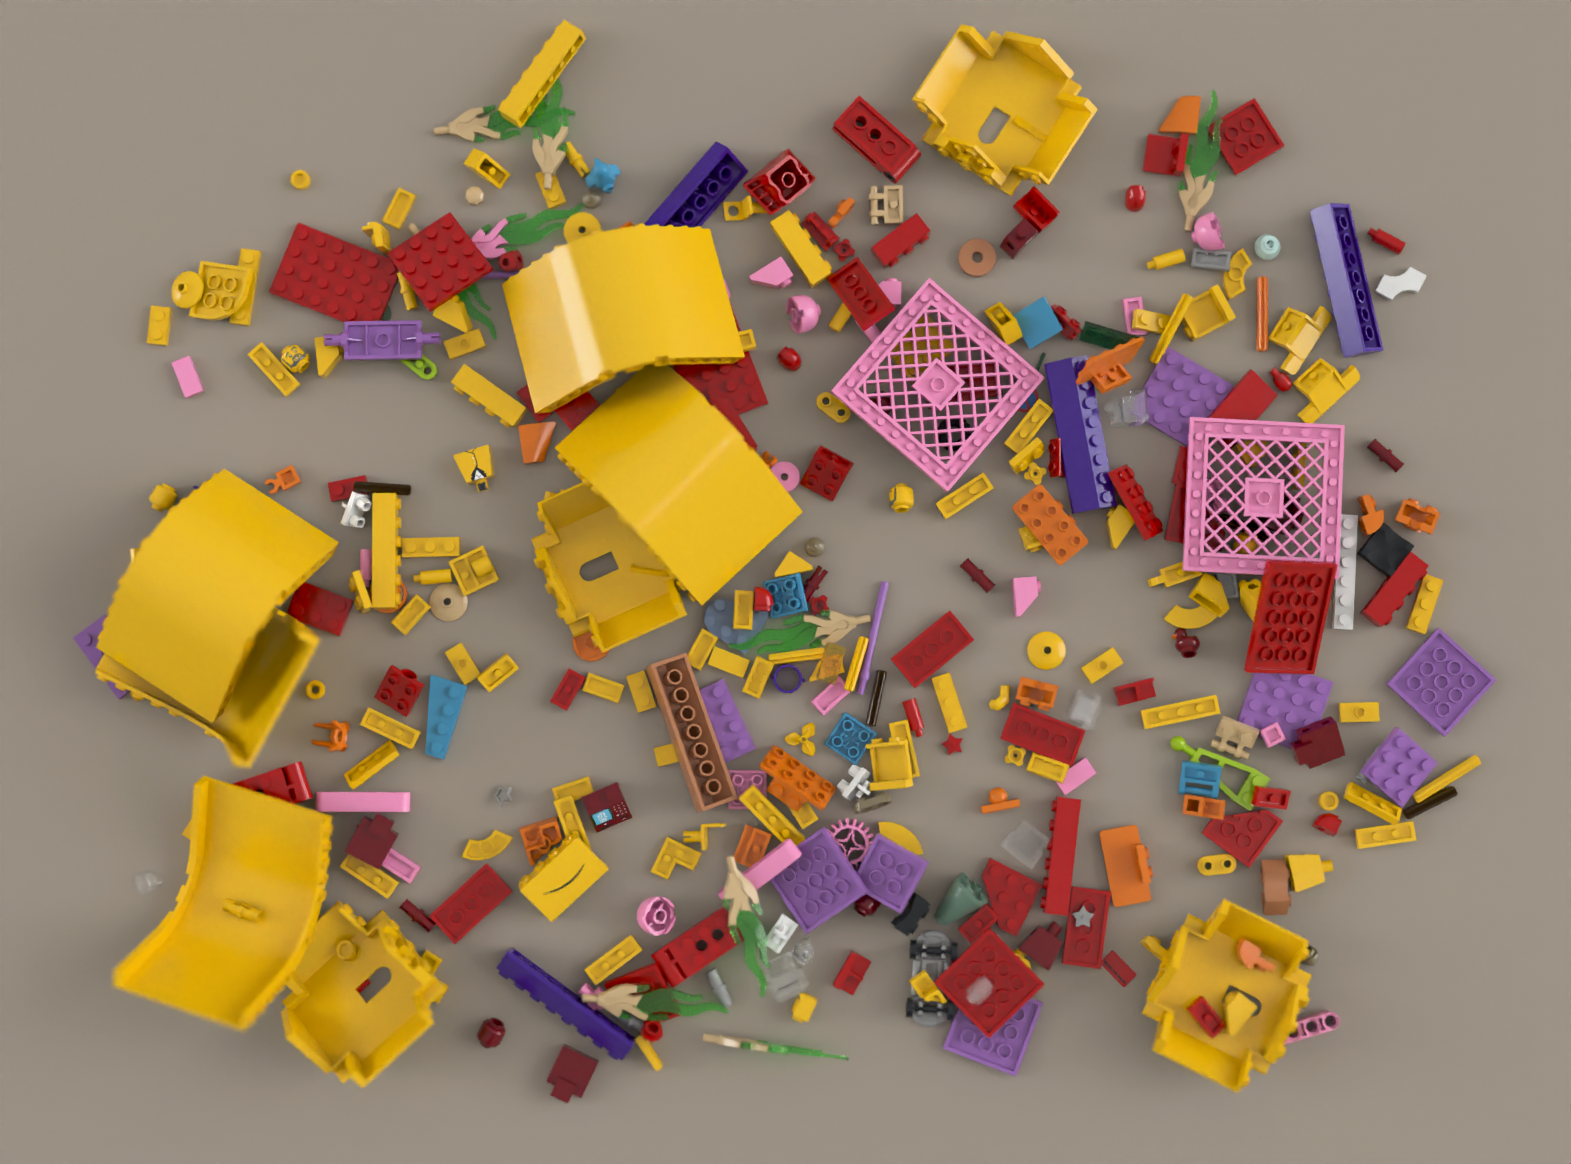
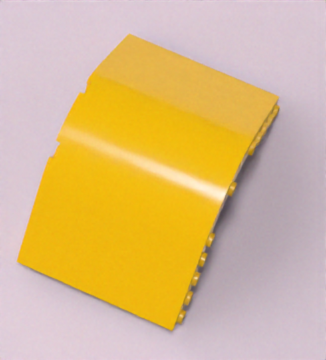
(618, 306)
(680, 479)
(207, 588)
(259, 693)
(252, 854)

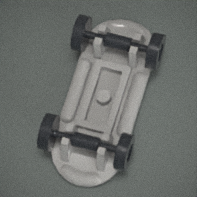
(934, 954)

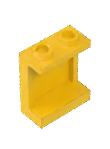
(1207, 313)
(890, 764)

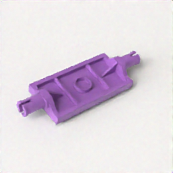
(382, 340)

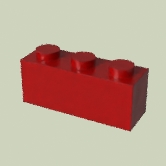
(901, 241)

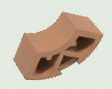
(1275, 887)

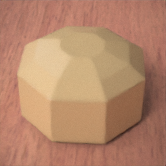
(474, 195)

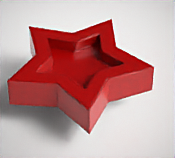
(952, 744)

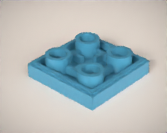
(1037, 322)
(787, 595)
(850, 738)

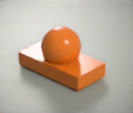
(998, 799)

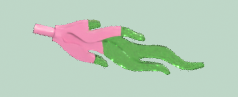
(518, 233)

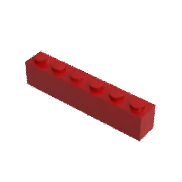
(1061, 856)

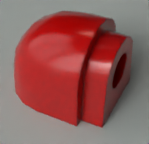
(1135, 198)
(511, 261)
(789, 359)
(762, 600)
(1327, 823)

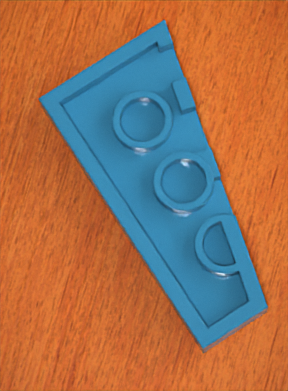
(443, 711)

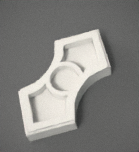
(1392, 285)

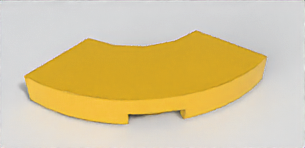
(1234, 279)
(1189, 618)
(900, 836)
(488, 847)

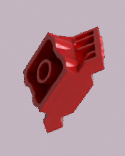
(779, 182)

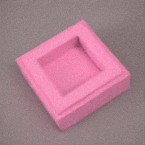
(1272, 734)

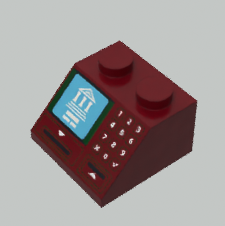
(606, 807)

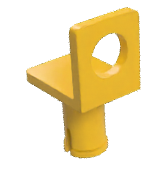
(745, 209)
(702, 835)

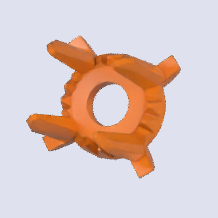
(335, 742)

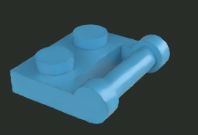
(1201, 774)

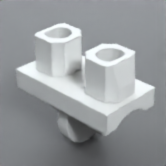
(354, 510)
(858, 785)
(781, 933)

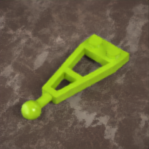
(1246, 791)

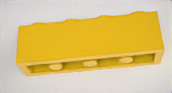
(800, 248)
(490, 396)

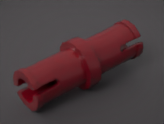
(1385, 455)
(977, 575)
(814, 581)
(417, 915)

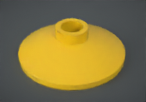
(187, 289)
(1036, 650)

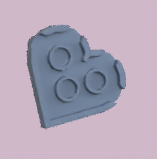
(719, 622)

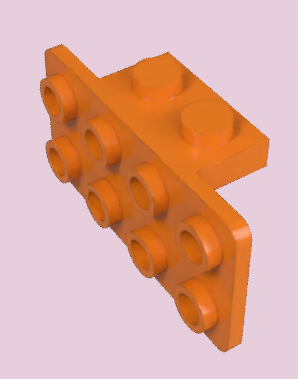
(1107, 369)
(1050, 524)
(794, 781)
(1126, 865)

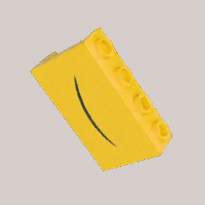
(562, 876)

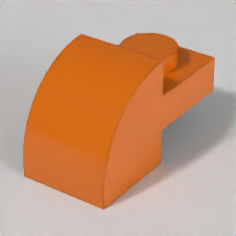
(1372, 519)
(1204, 807)
(1249, 954)

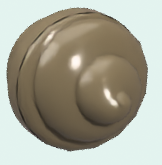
(591, 199)
(814, 547)
(1312, 956)

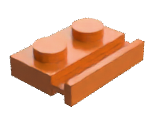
(751, 846)

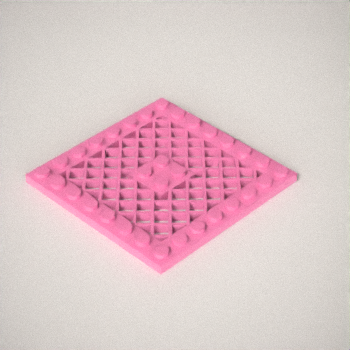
(937, 384)
(1261, 495)

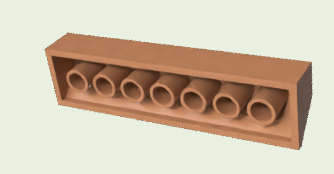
(691, 732)

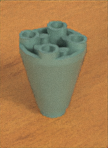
(960, 900)

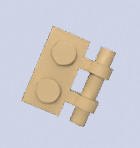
(893, 204)
(1237, 732)

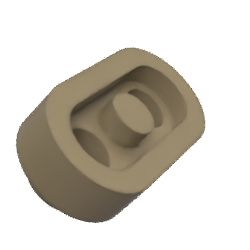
(865, 805)

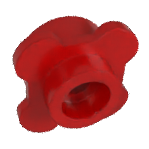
(845, 244)
(819, 600)

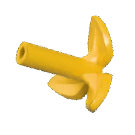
(794, 739)

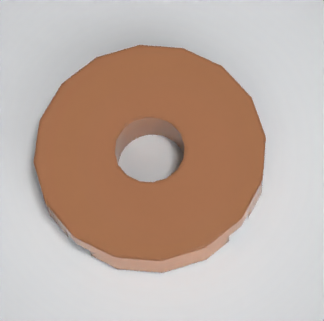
(979, 246)

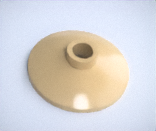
(458, 602)

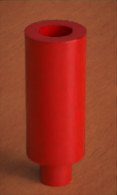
(1386, 240)
(913, 716)

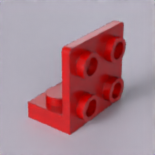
(1165, 154)
(826, 473)

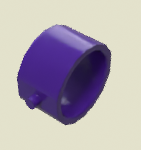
(791, 666)

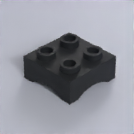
(1385, 550)
(914, 911)

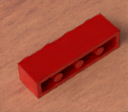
(1393, 590)

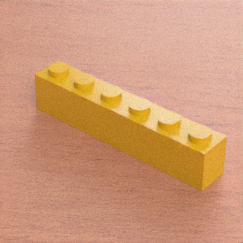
(542, 73)
(385, 551)

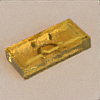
(831, 663)

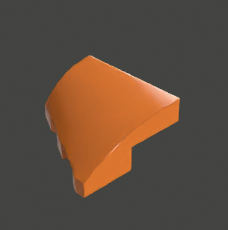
(1183, 117)
(535, 441)
(540, 837)

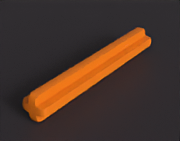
(1262, 314)

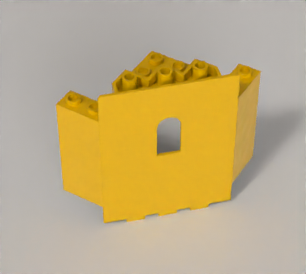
(1018, 78)
(614, 605)
(1205, 964)
(331, 1018)

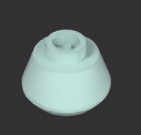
(1263, 249)

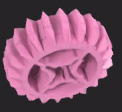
(853, 827)

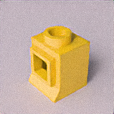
(803, 1007)

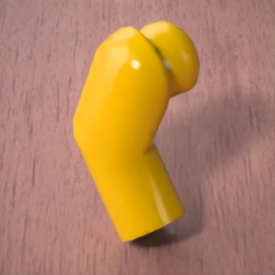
(1002, 700)

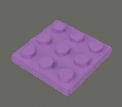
(1398, 767)
(891, 872)

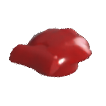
(652, 1031)

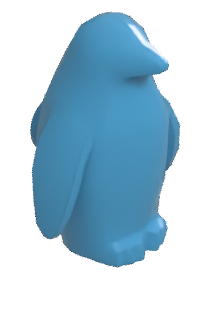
(602, 176)

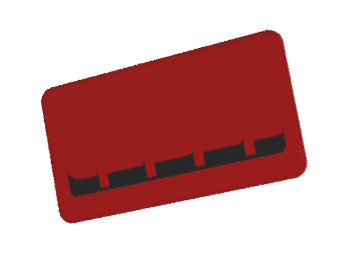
(1118, 968)

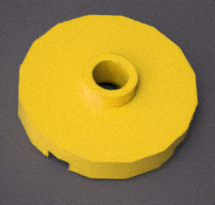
(578, 221)

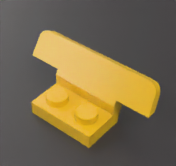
(1298, 335)
(1323, 388)

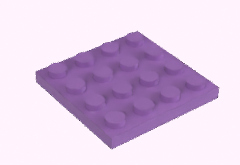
(1181, 391)
(1441, 682)
(1284, 699)
(818, 882)
(1004, 1048)

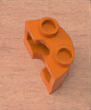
(1416, 517)
(1037, 693)

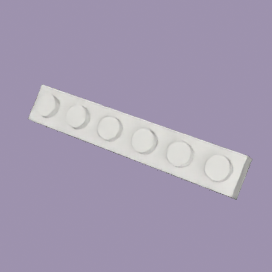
(1345, 586)

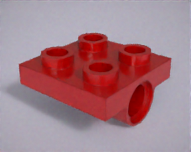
(399, 690)

